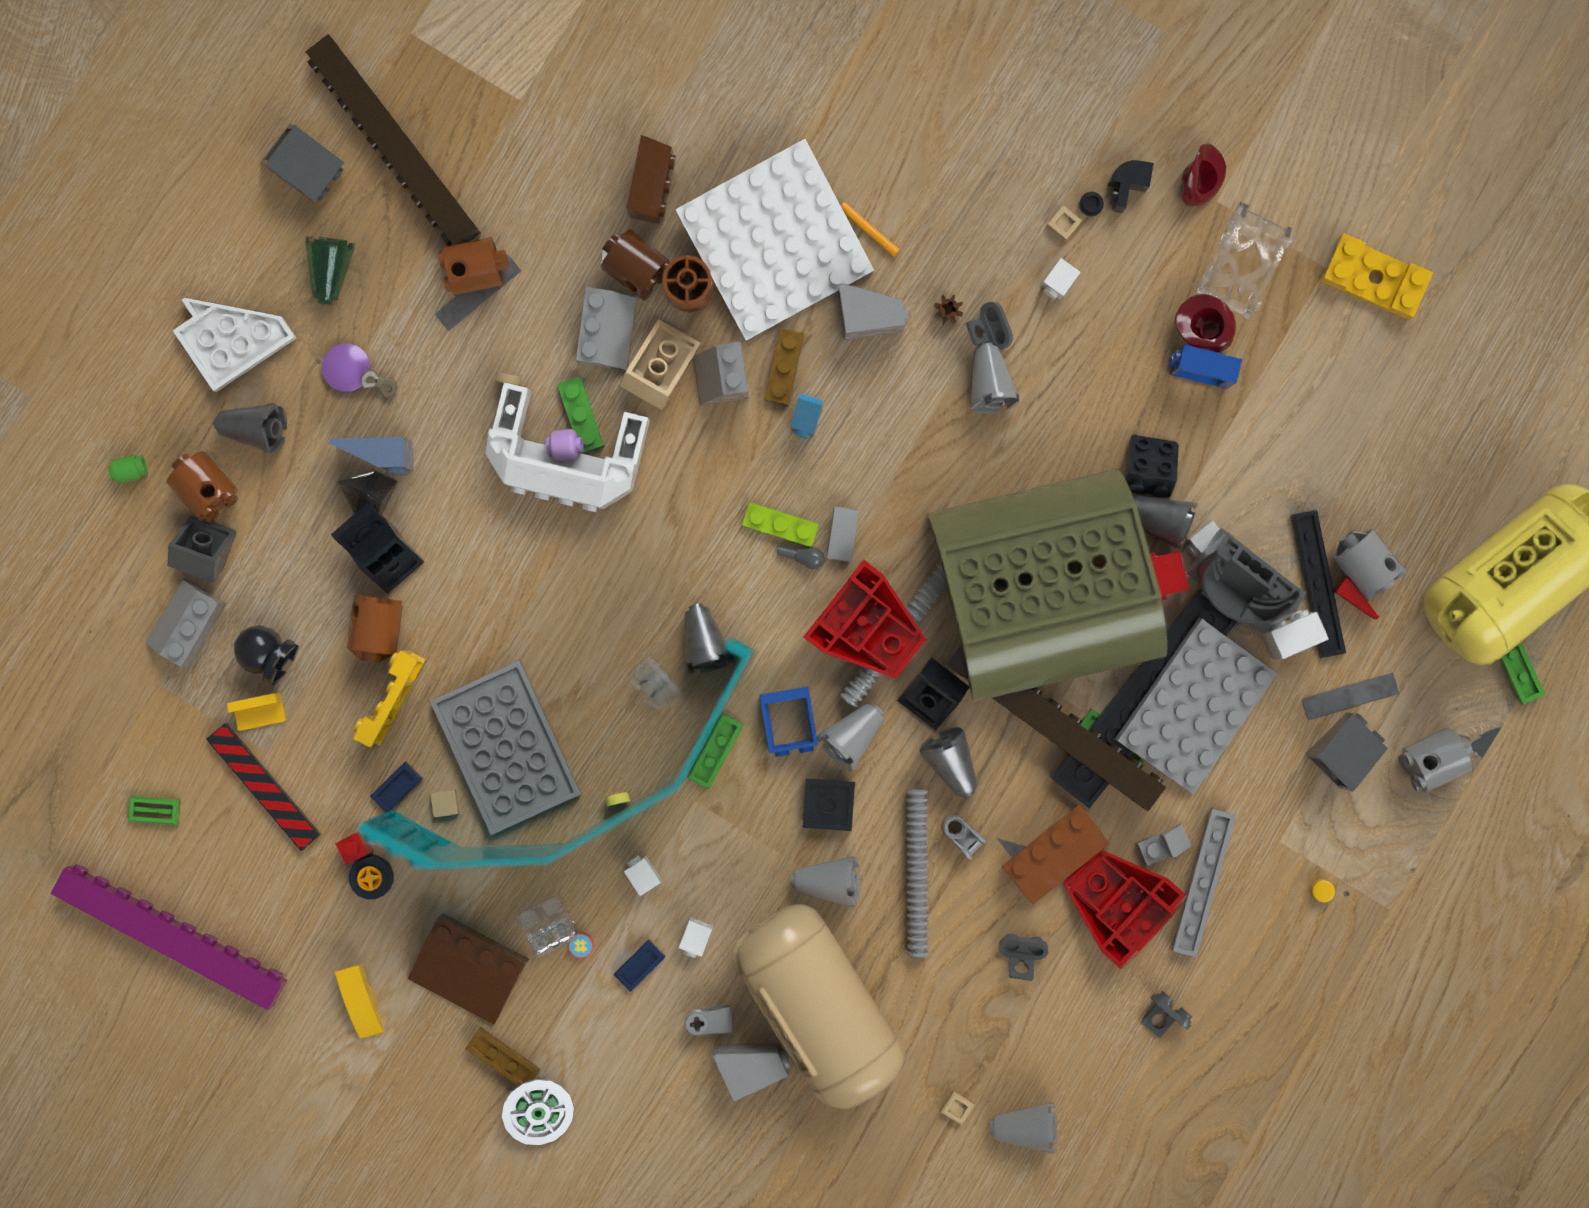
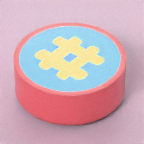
(581, 946)

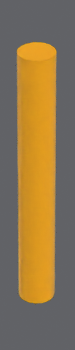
(869, 229)

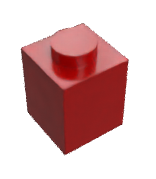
(353, 847)

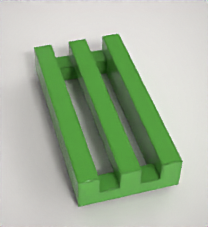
(175, 811)

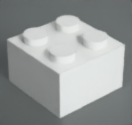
(1294, 635)

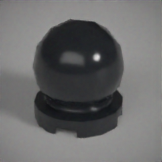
(262, 651)

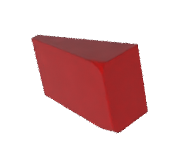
(1351, 594)

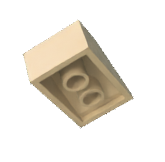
(659, 364)

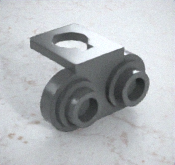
(993, 326)
(1022, 950)
(1163, 1003)

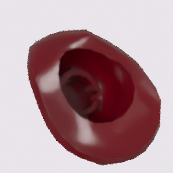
(1203, 176)
(1206, 323)

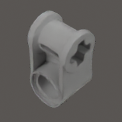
(966, 838)
(716, 1020)

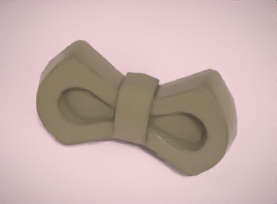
(387, 386)

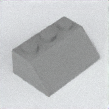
(606, 329)
(185, 624)

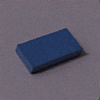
(396, 787)
(639, 965)

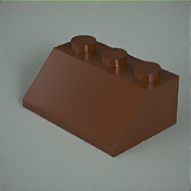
(650, 180)

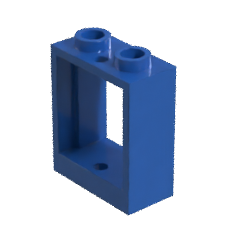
(1205, 366)
(783, 749)

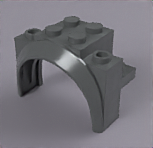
(1240, 581)

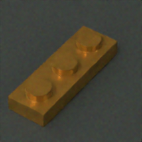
(784, 366)
(501, 1057)

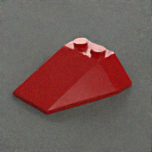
(867, 625)
(1122, 904)

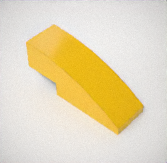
(359, 1000)

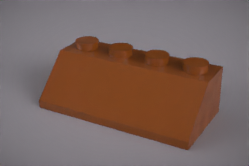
(1056, 854)

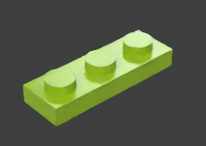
(780, 524)

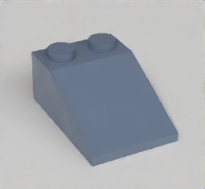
(388, 453)

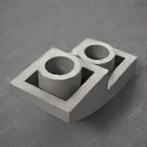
(842, 533)

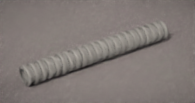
(916, 609)
(917, 873)

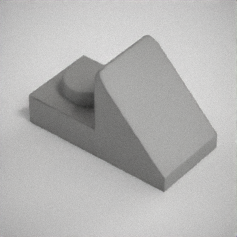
(1164, 844)

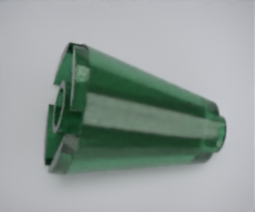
(327, 266)

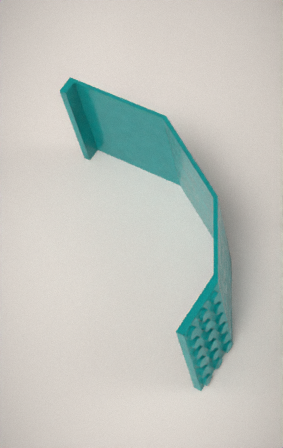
(433, 851)

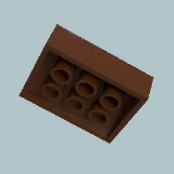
(467, 968)

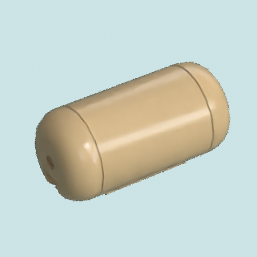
(818, 1007)

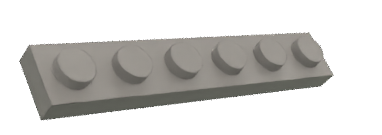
(1203, 882)

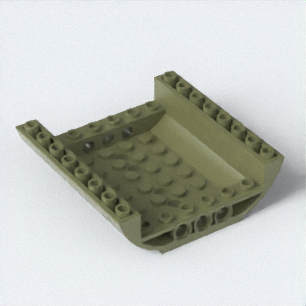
(1062, 620)

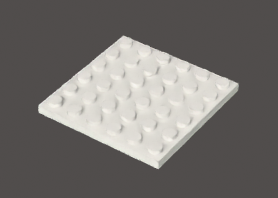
(774, 239)

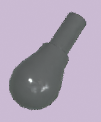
(810, 557)

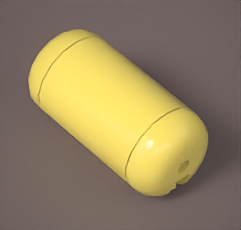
(1514, 578)

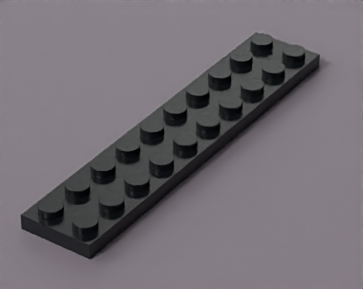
(1079, 779)

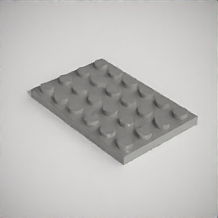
(1196, 706)
(505, 747)

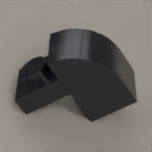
(1129, 176)

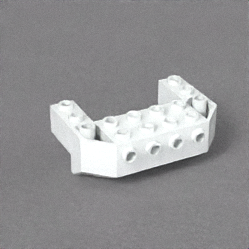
(584, 481)

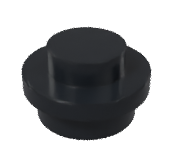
(1091, 204)

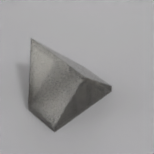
(366, 488)

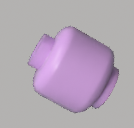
(564, 445)

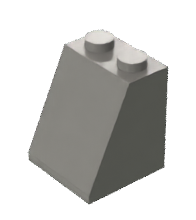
(869, 313)
(721, 374)
(750, 1066)

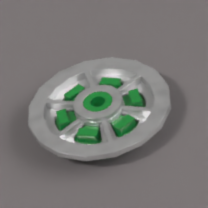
(537, 1111)

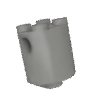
(1368, 562)
(1445, 756)

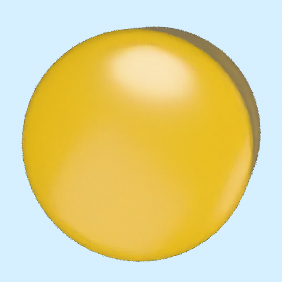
(1322, 890)

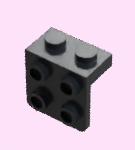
(1152, 466)

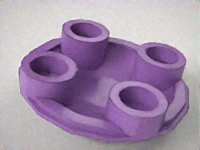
(344, 367)

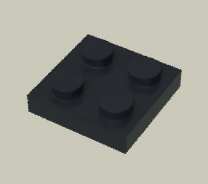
(828, 804)

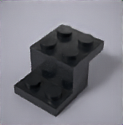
(377, 548)

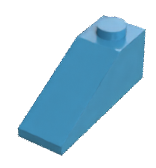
(806, 416)

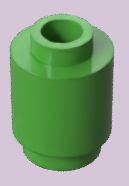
(127, 468)

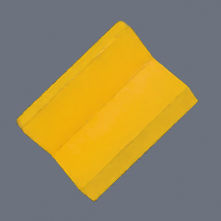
(258, 711)

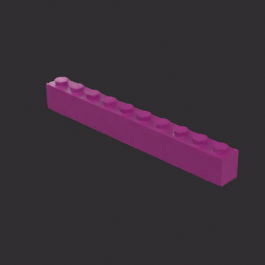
(169, 936)

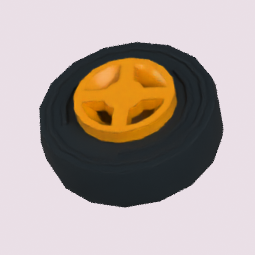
(362, 879)

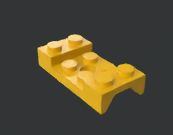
(1400, 283)
(374, 728)

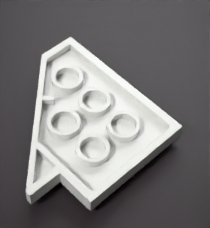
(230, 339)

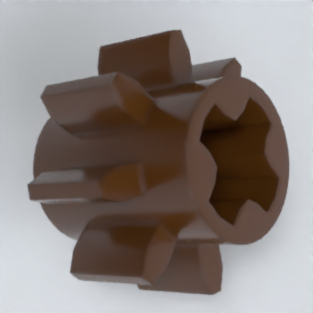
(955, 306)

